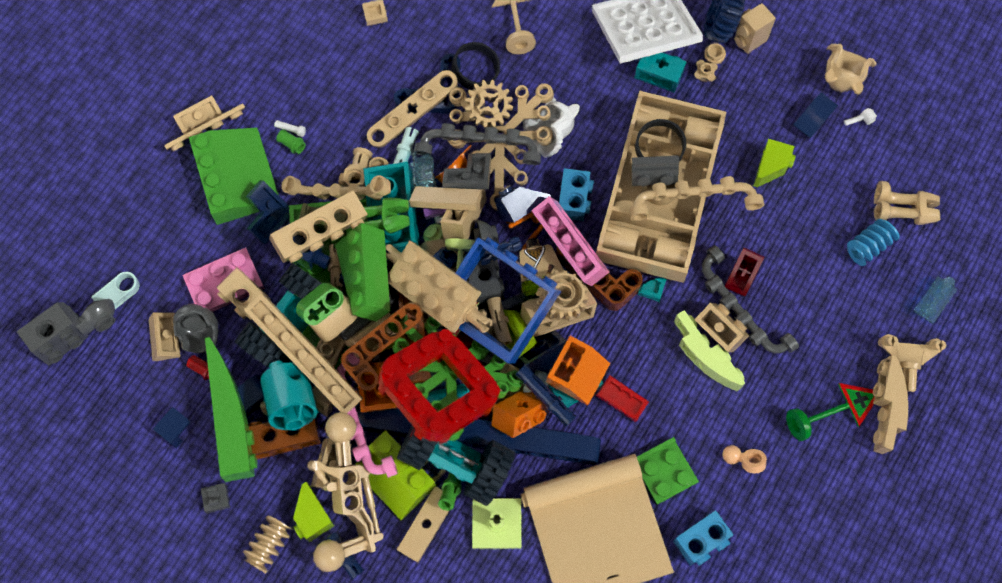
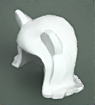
(560, 122)

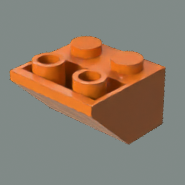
(578, 370)

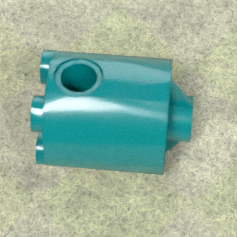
(288, 396)

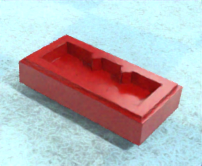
(622, 398)

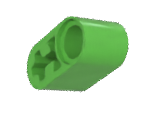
(319, 312)

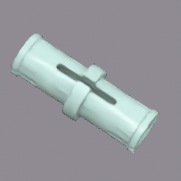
(406, 149)

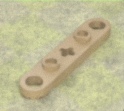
(398, 119)

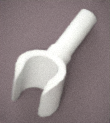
(867, 115)

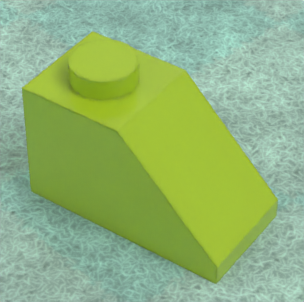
(774, 162)
(310, 515)

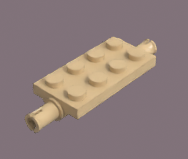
(435, 288)

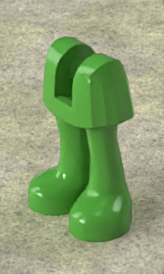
(390, 220)

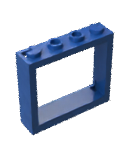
(485, 339)

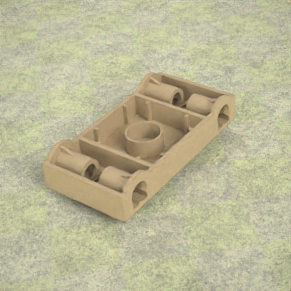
(667, 238)

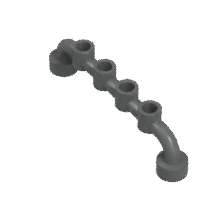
(490, 136)
(757, 335)

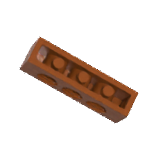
(282, 443)

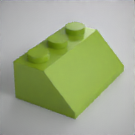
(403, 490)

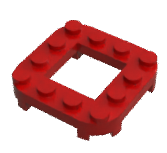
(416, 408)

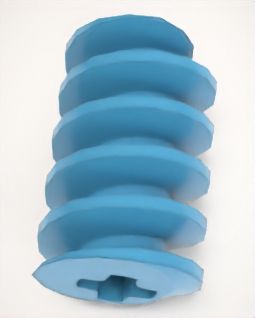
(872, 241)

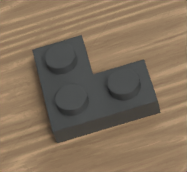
(473, 177)

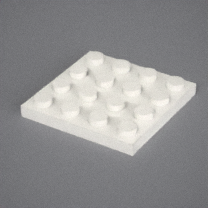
(645, 27)

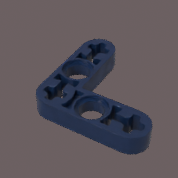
(439, 108)

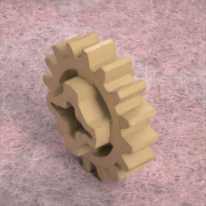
(480, 110)

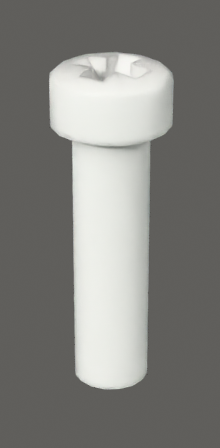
(300, 131)

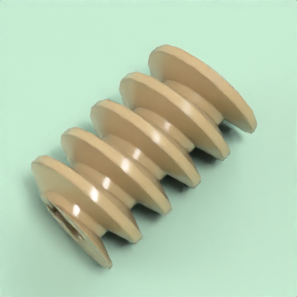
(266, 543)

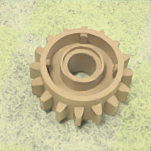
(574, 292)

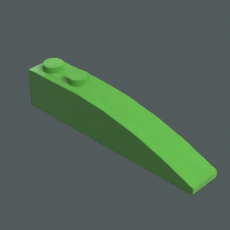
(230, 420)

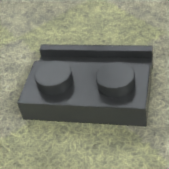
(655, 170)

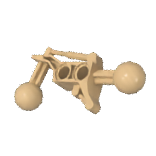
(330, 554)

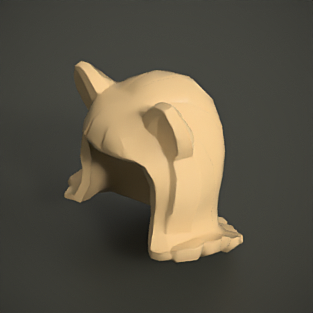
(846, 70)

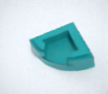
(653, 289)

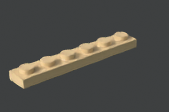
(303, 353)

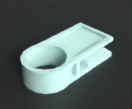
(113, 292)

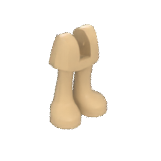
(922, 205)

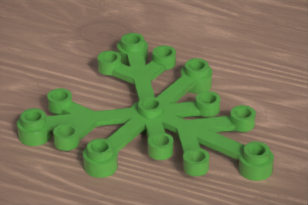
(506, 382)

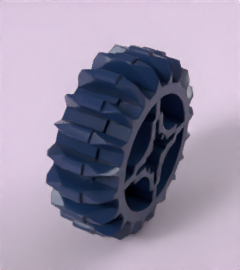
(722, 19)

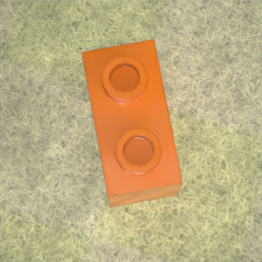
(518, 413)

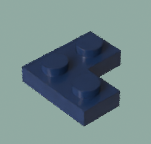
(273, 211)

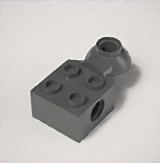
(486, 277)
(62, 329)

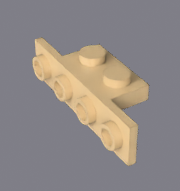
(199, 118)

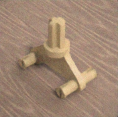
(911, 356)

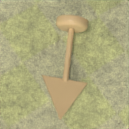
(521, 40)

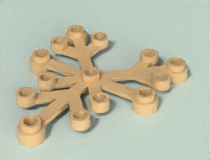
(525, 111)

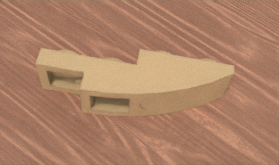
(892, 396)

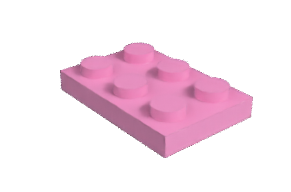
(204, 281)

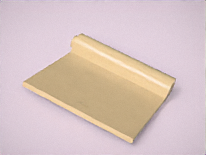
(598, 525)

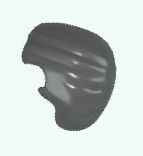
(192, 325)

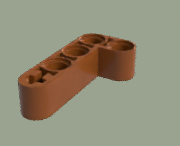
(610, 285)
(384, 338)

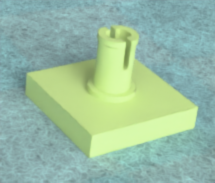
(497, 524)

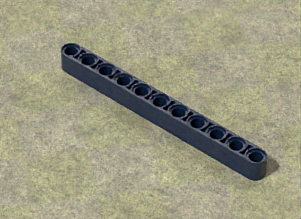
(480, 432)

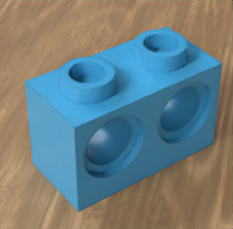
(571, 194)
(700, 534)

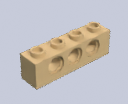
(346, 204)

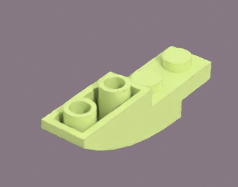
(712, 361)

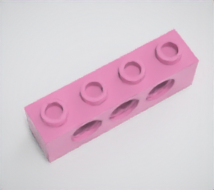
(570, 241)

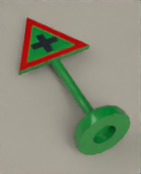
(857, 399)

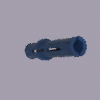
(545, 395)

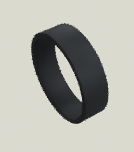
(477, 46)
(661, 122)

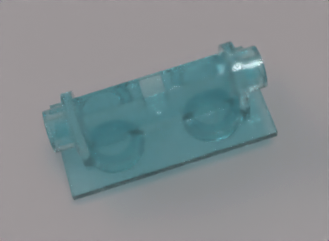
(422, 171)
(936, 299)

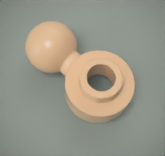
(752, 460)

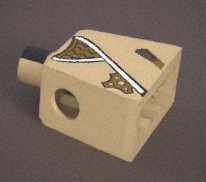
(540, 257)

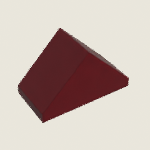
(744, 271)

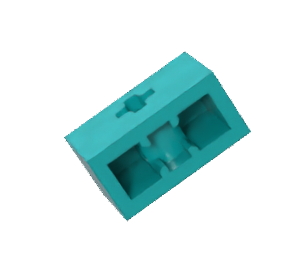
(661, 71)

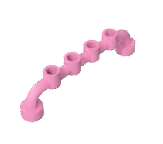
(362, 450)

